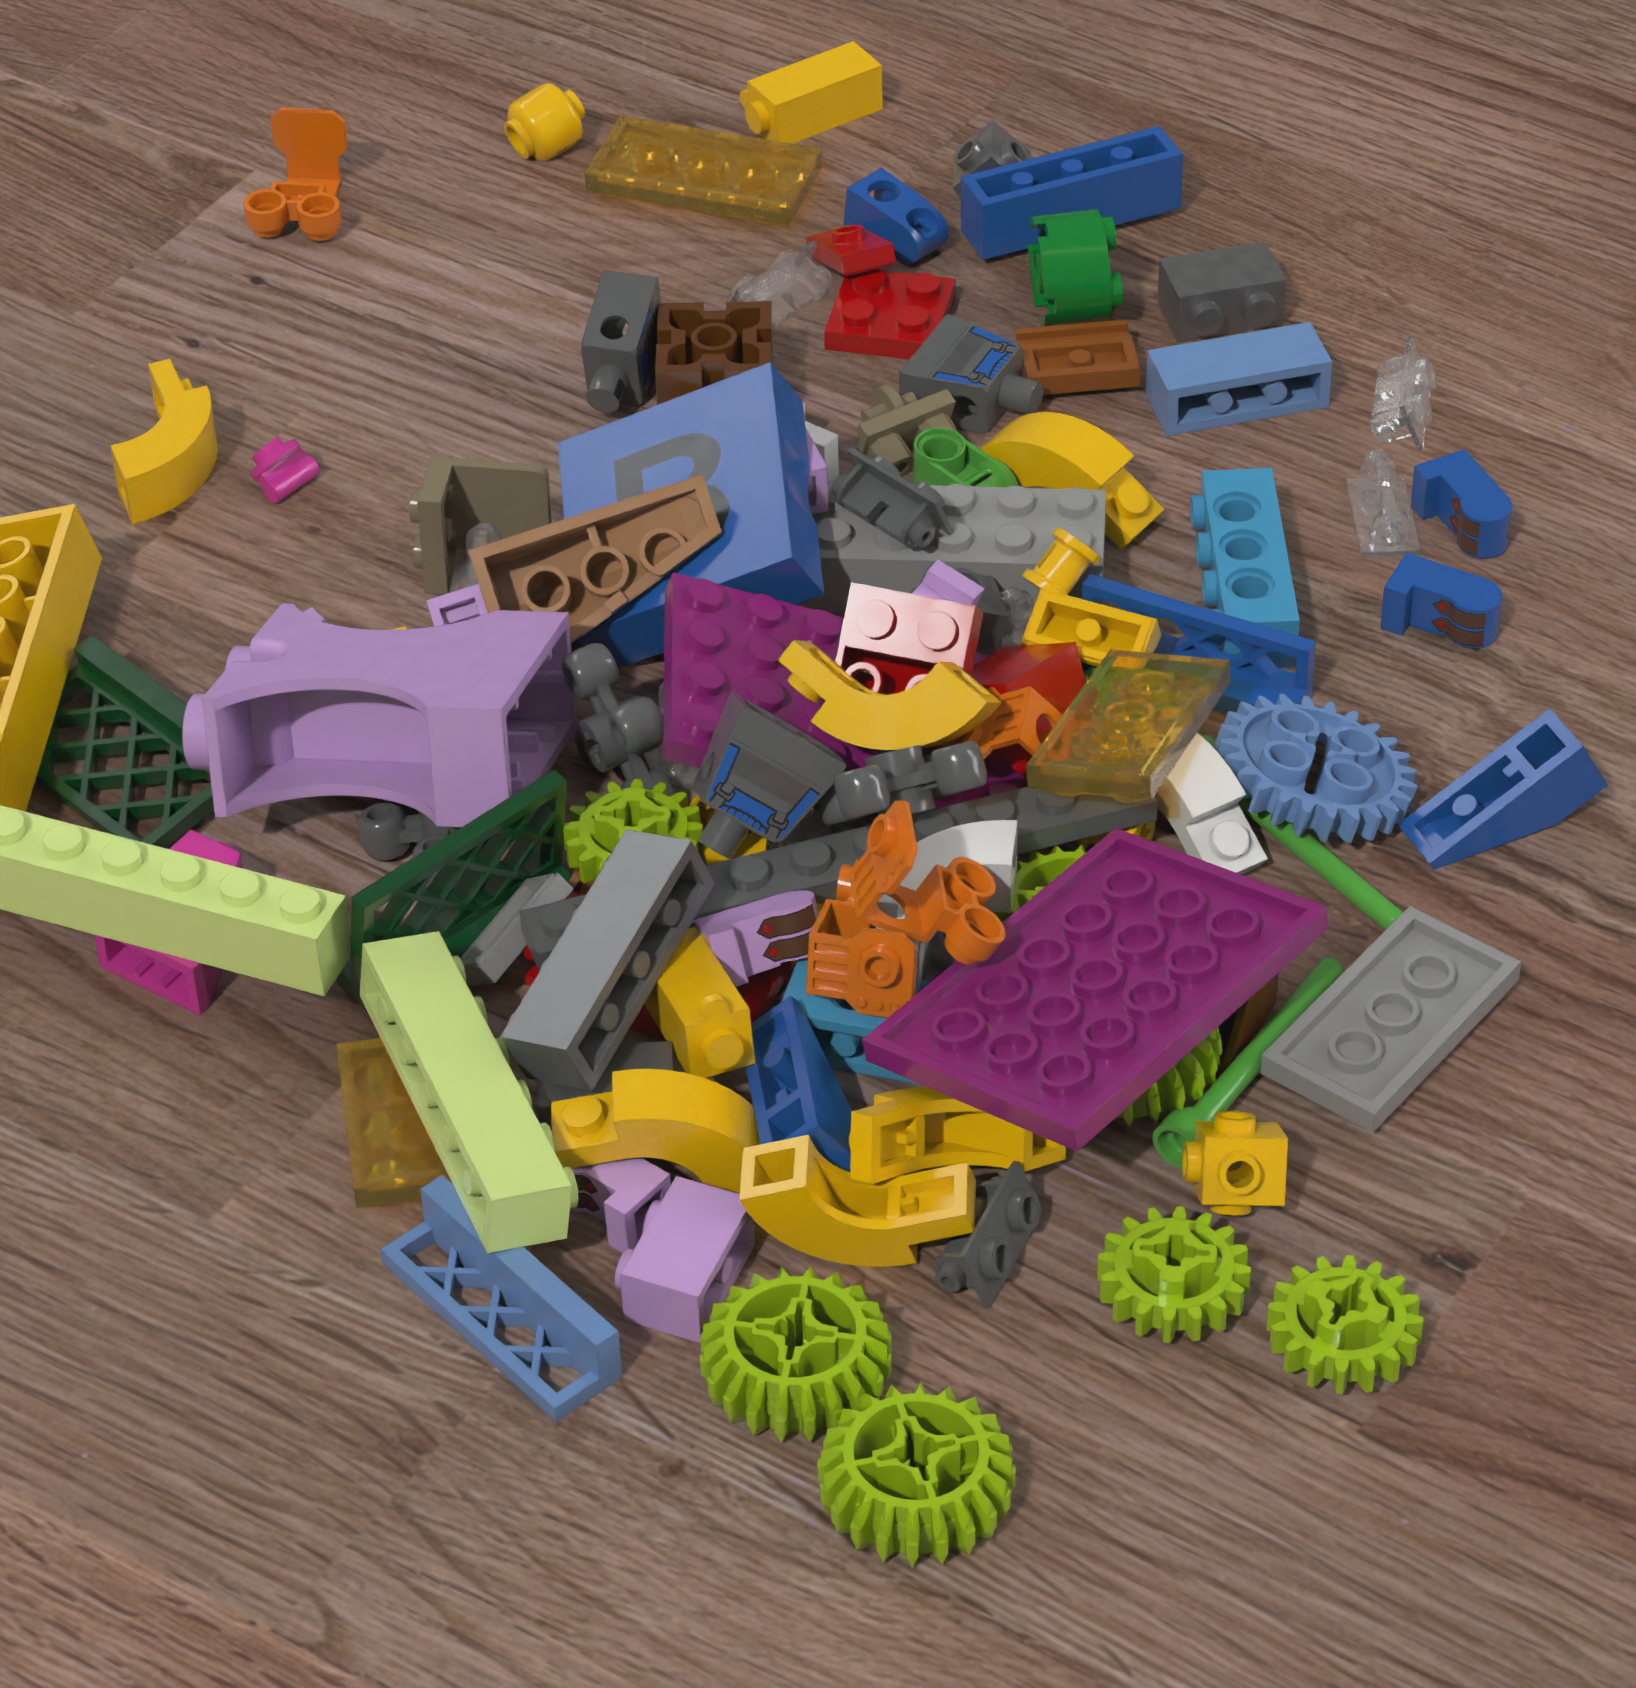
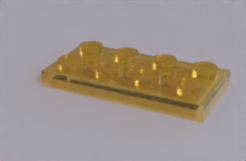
(704, 170)
(1128, 725)

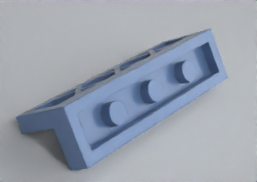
(531, 1299)

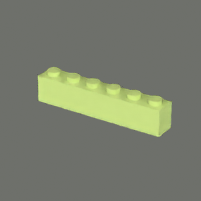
(172, 902)
(467, 1092)

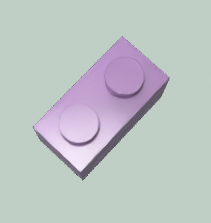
(685, 1258)

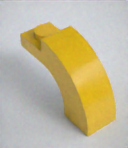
(1070, 453)
(173, 456)
(925, 715)
(661, 1118)
(929, 1129)
(847, 1221)

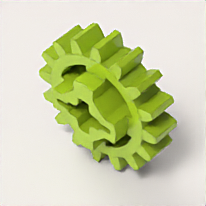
(600, 825)
(1173, 1274)
(1344, 1324)

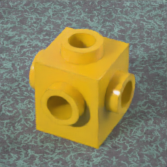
(1236, 1163)

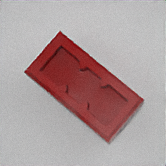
(852, 250)

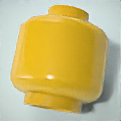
(544, 122)

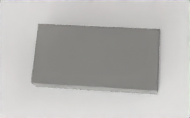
(503, 938)

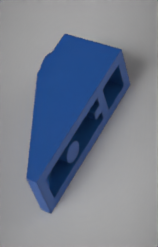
(1507, 795)
(795, 1086)

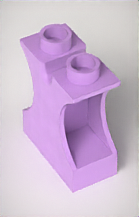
(393, 715)

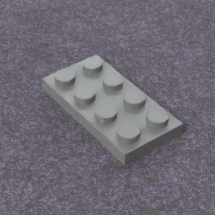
(1390, 1018)

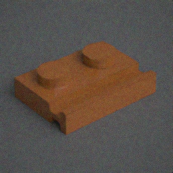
(1080, 357)

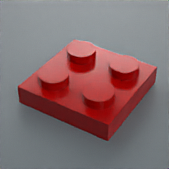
(887, 312)

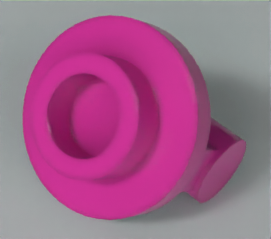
(282, 468)

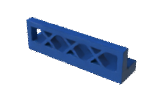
(1250, 670)

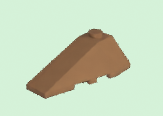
(599, 556)

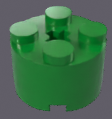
(1073, 267)

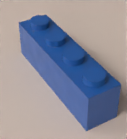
(1119, 176)

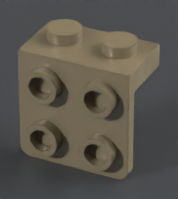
(471, 492)

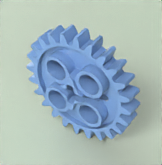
(1358, 783)

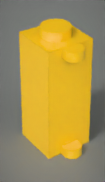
(814, 94)
(701, 1011)

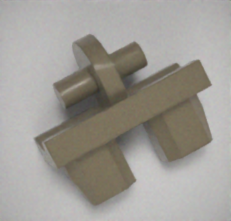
(896, 420)

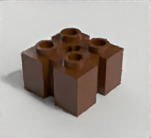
(709, 346)

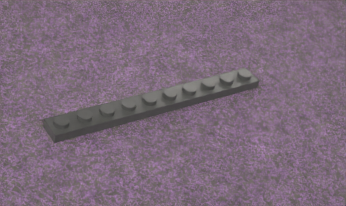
(815, 864)

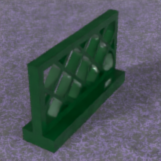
(150, 710)
(482, 890)

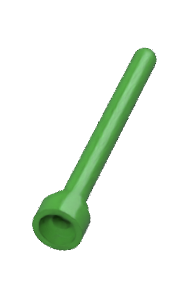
(1327, 865)
(1180, 1123)

